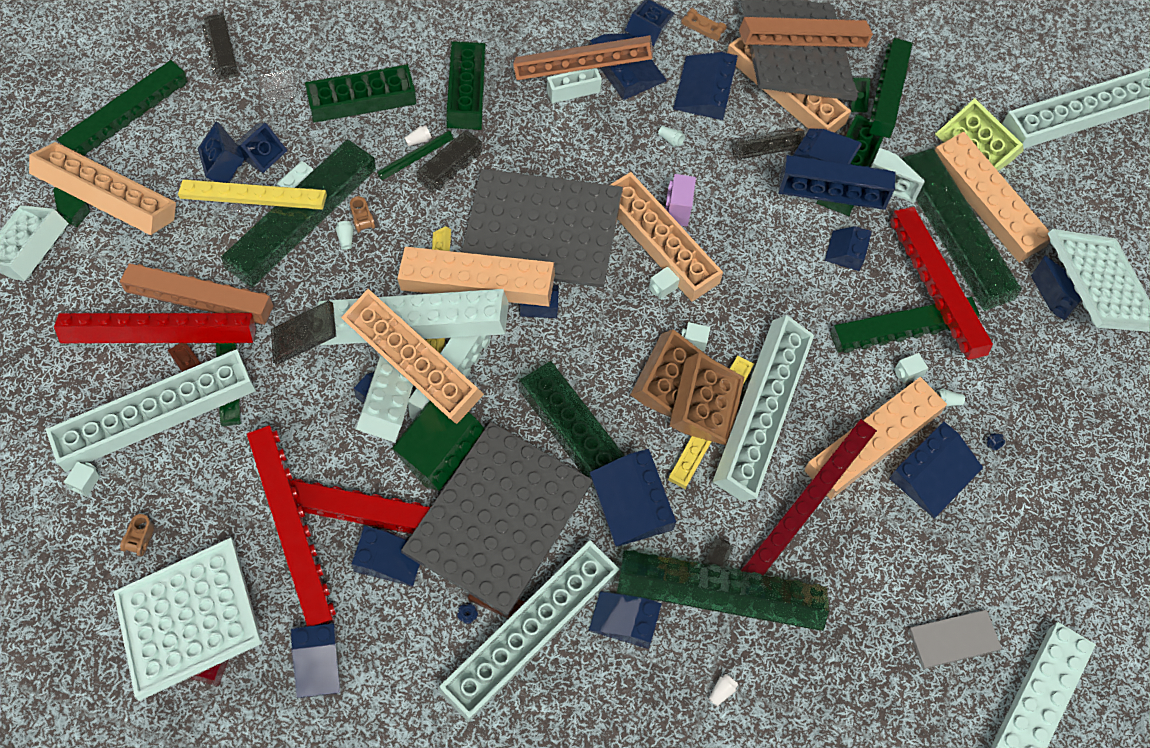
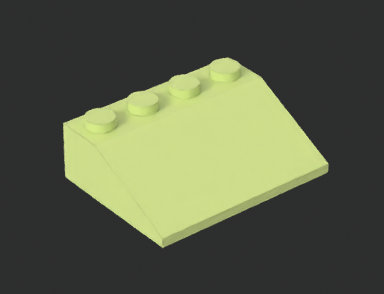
(985, 132)

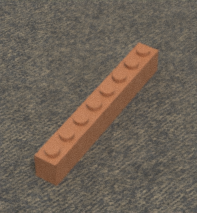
(805, 32)
(583, 57)
(195, 292)

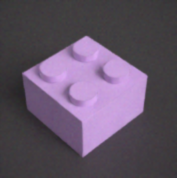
(680, 198)

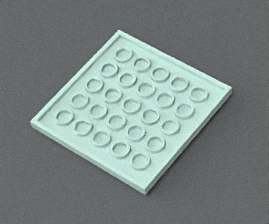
(1103, 280)
(186, 619)

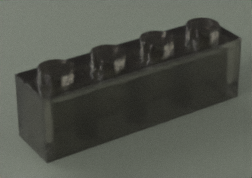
(221, 47)
(767, 143)
(449, 161)

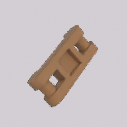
(703, 25)

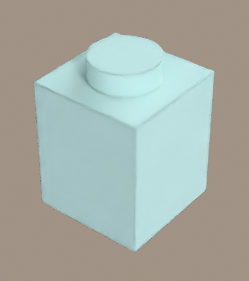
(663, 283)
(697, 335)
(911, 368)
(82, 478)

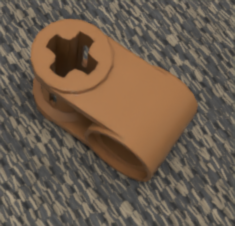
(361, 217)
(137, 539)

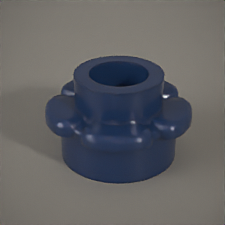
(995, 441)
(467, 619)

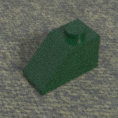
(862, 86)
(70, 207)

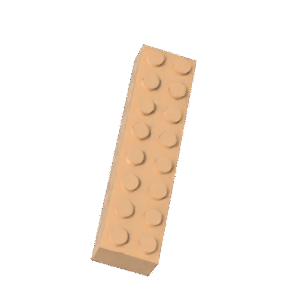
(810, 110)
(102, 188)
(993, 198)
(665, 239)
(450, 271)
(412, 356)
(894, 424)

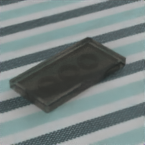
(303, 332)

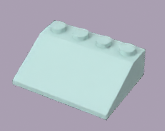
(27, 239)

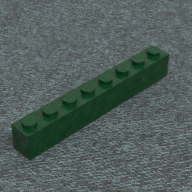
(890, 88)
(124, 109)
(890, 328)

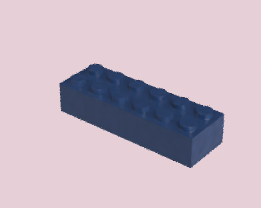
(836, 182)

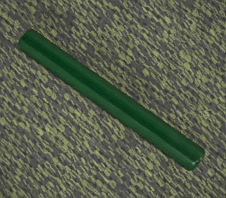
(415, 155)

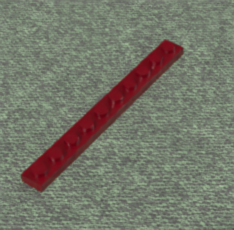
(810, 499)

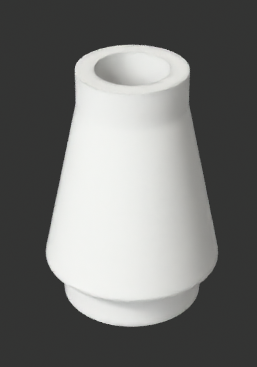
(418, 136)
(724, 688)

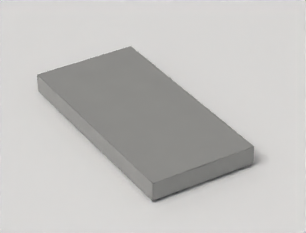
(954, 639)

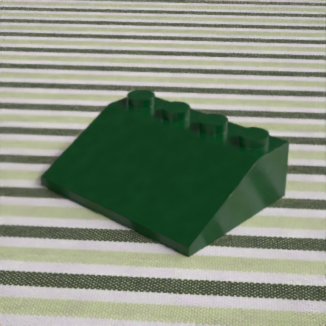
(436, 445)

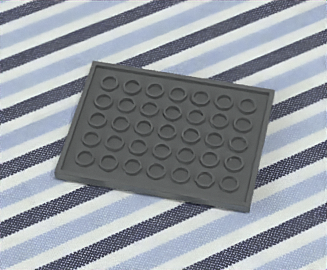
(800, 69)
(545, 222)
(497, 518)

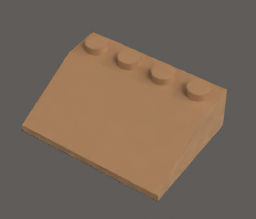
(662, 373)
(707, 399)

